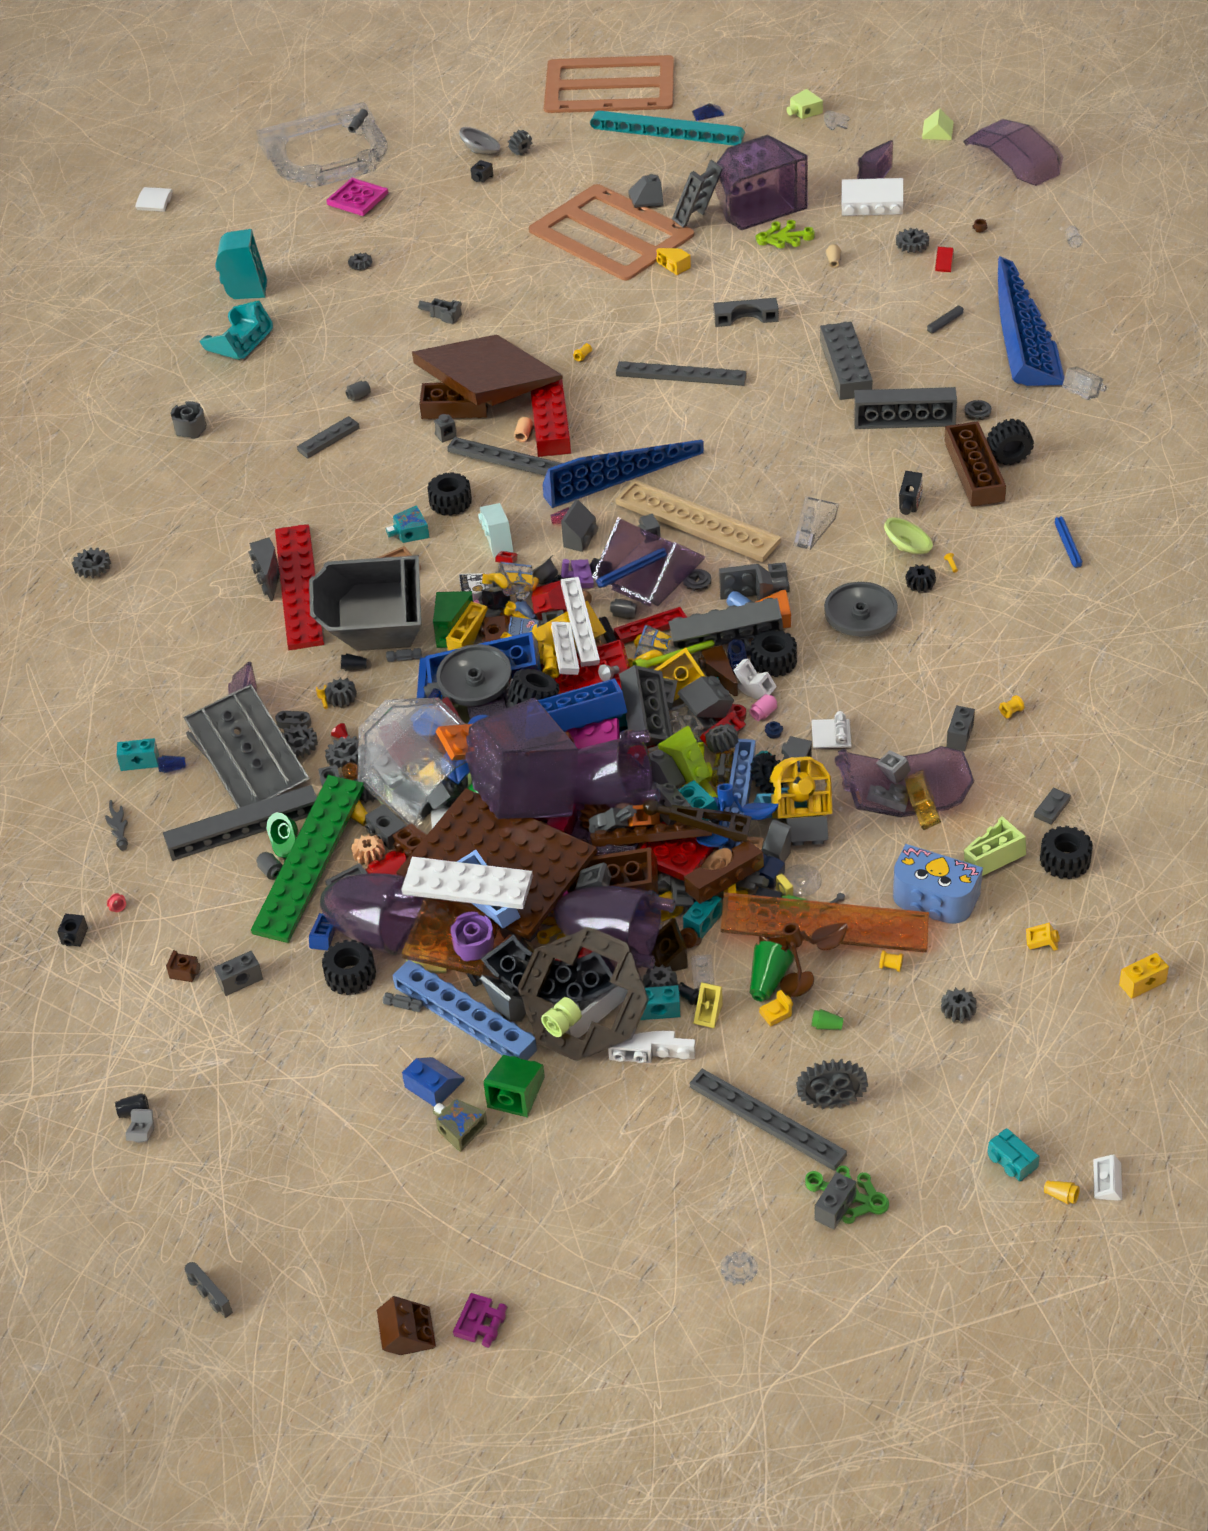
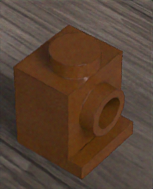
(182, 967)

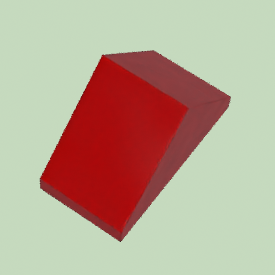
(944, 259)

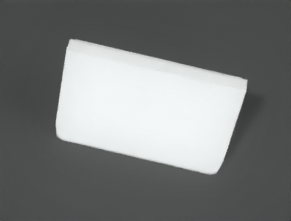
(1107, 1178)

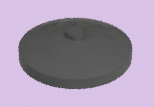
(860, 609)
(474, 675)

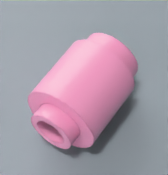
(763, 707)

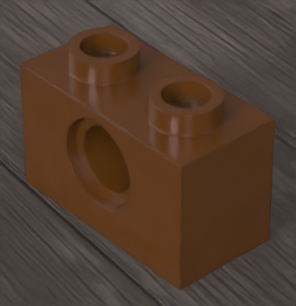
(493, 628)

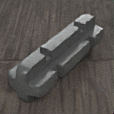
(405, 654)
(402, 1002)

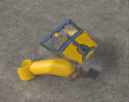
(513, 579)
(652, 644)

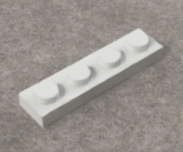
(565, 648)

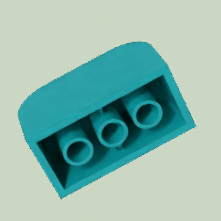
(241, 265)

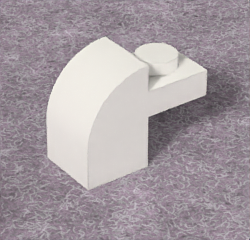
(753, 683)

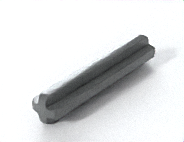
(945, 319)

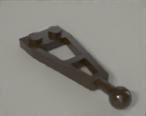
(693, 816)

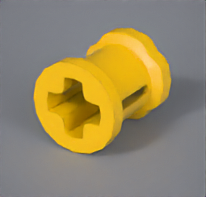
(1012, 706)
(891, 961)

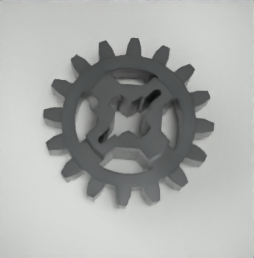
(912, 240)
(91, 563)
(298, 741)
(342, 752)

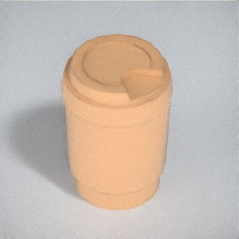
(523, 429)

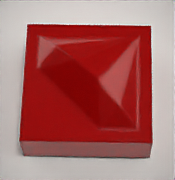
(507, 557)

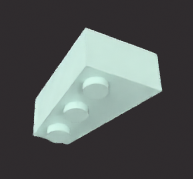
(496, 528)

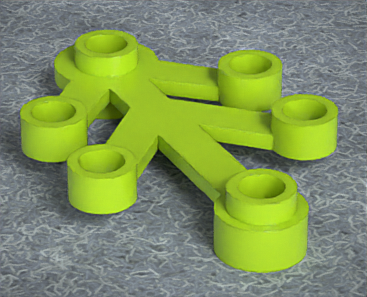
(784, 235)

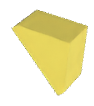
(708, 1005)

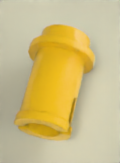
(579, 354)

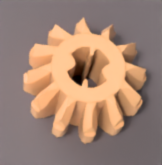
(368, 849)

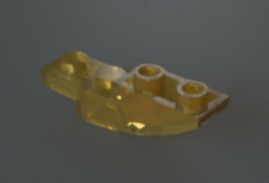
(922, 799)

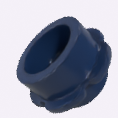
(773, 729)

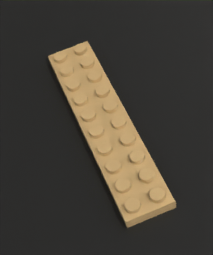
(699, 521)

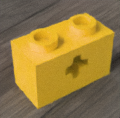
(1143, 975)

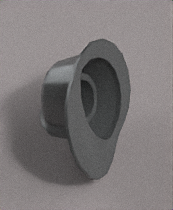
(545, 572)

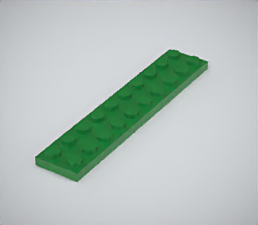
(307, 859)

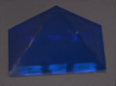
(707, 111)

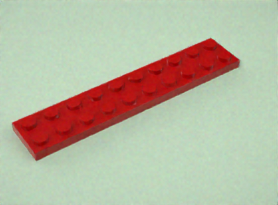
(296, 570)

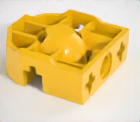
(818, 801)

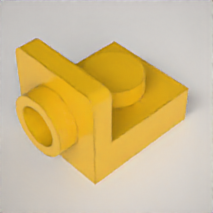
(1042, 936)
(777, 1009)

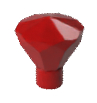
(340, 731)

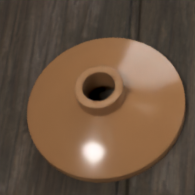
(718, 859)

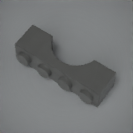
(763, 309)

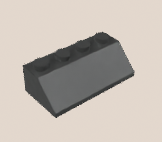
(646, 703)

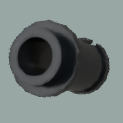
(688, 993)

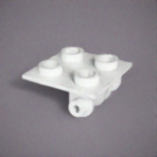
(832, 732)

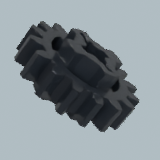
(762, 770)

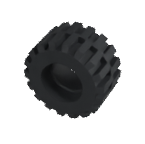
(1010, 441)
(449, 493)
(774, 652)
(531, 684)
(1061, 841)
(351, 979)

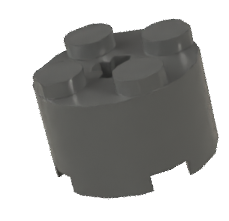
(188, 419)

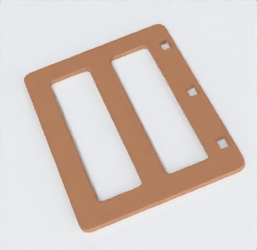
(555, 84)
(572, 210)

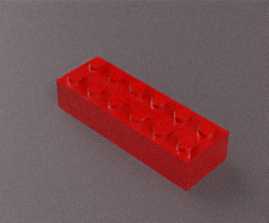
(550, 420)

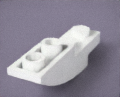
(653, 1043)

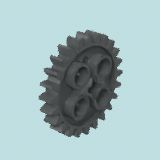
(832, 1084)

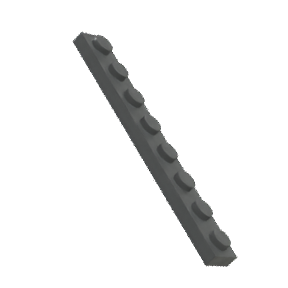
(681, 373)
(500, 456)
(768, 1119)

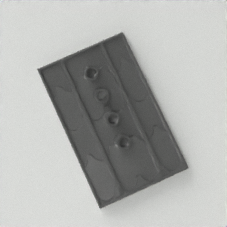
(254, 762)

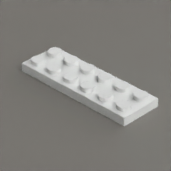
(467, 882)

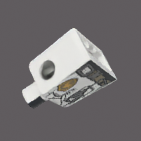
(474, 583)

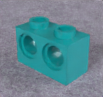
(698, 797)
(703, 916)

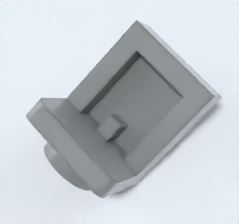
(141, 1125)

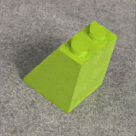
(686, 754)

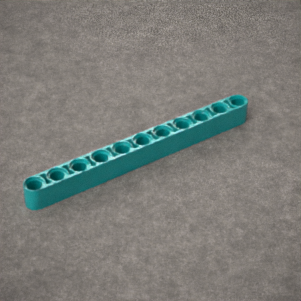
(667, 127)

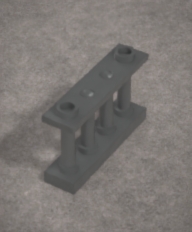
(697, 193)

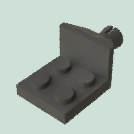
(749, 581)

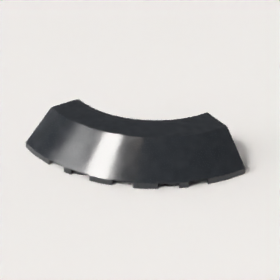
(580, 982)

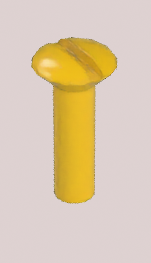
(949, 557)

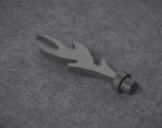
(117, 824)

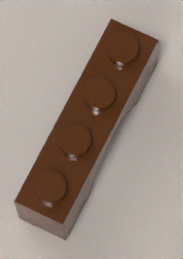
(705, 883)

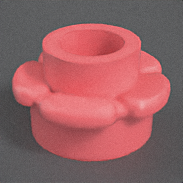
(119, 905)

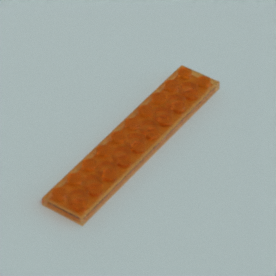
(866, 924)

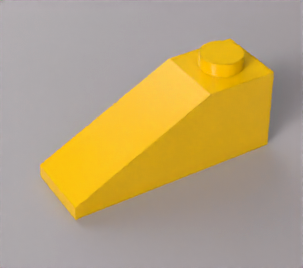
(467, 627)

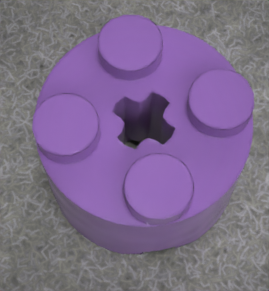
(472, 936)

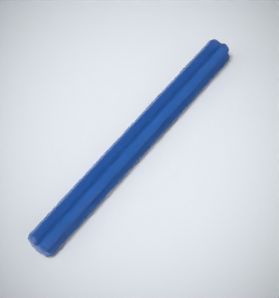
(631, 568)

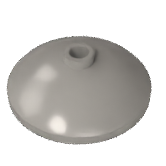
(478, 141)

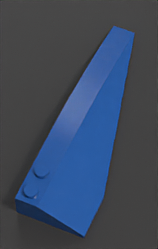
(602, 471)

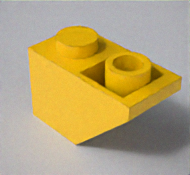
(674, 259)

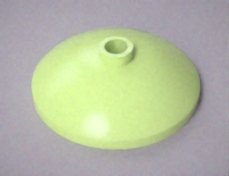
(907, 536)

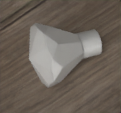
(607, 672)

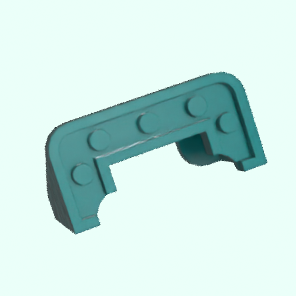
(248, 329)

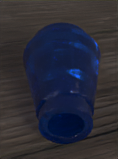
(170, 763)

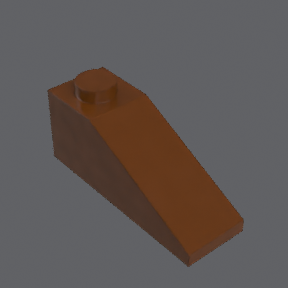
(716, 664)

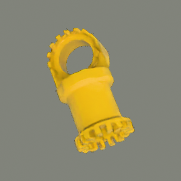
(549, 660)

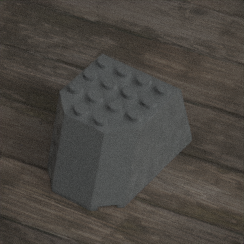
(369, 601)

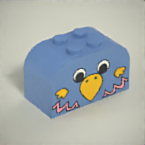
(936, 884)

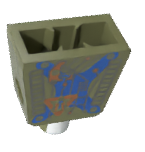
(459, 1122)

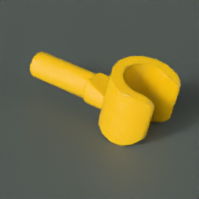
(321, 695)

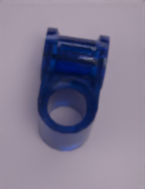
(735, 658)

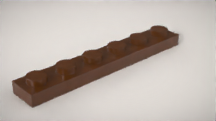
(642, 834)

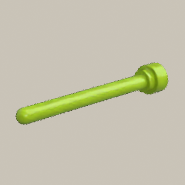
(661, 659)

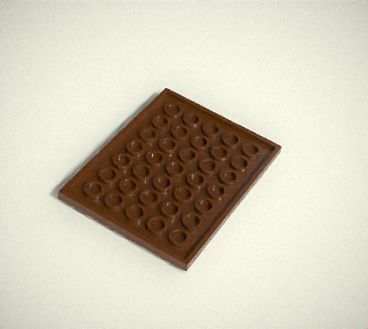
(512, 844)

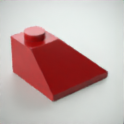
(548, 598)

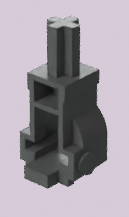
(446, 311)
(611, 819)

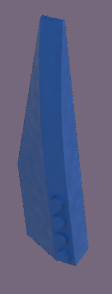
(1029, 346)

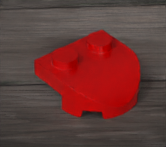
(390, 864)

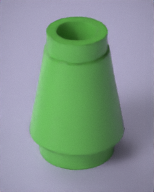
(826, 1020)

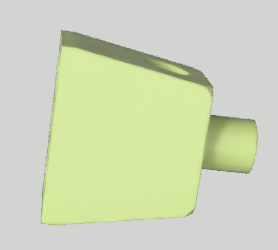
(805, 104)

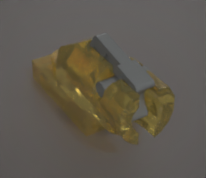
(722, 767)

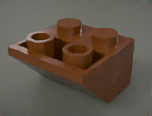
(405, 1326)

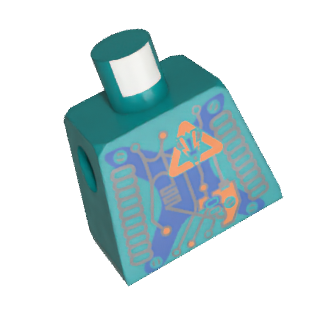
(409, 526)

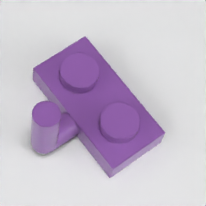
(579, 568)

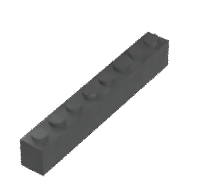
(237, 823)

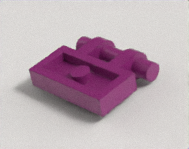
(473, 1317)

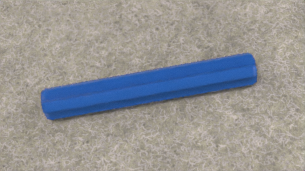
(1068, 542)

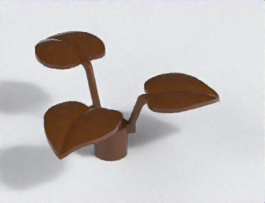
(826, 939)

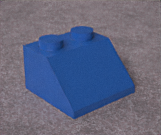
(431, 1080)

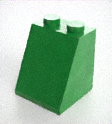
(447, 611)
(513, 1085)

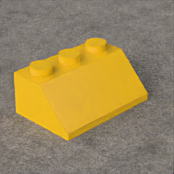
(681, 668)

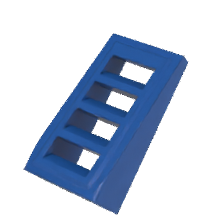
(321, 934)

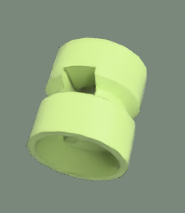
(561, 1017)

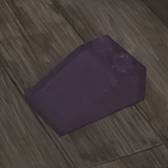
(876, 162)

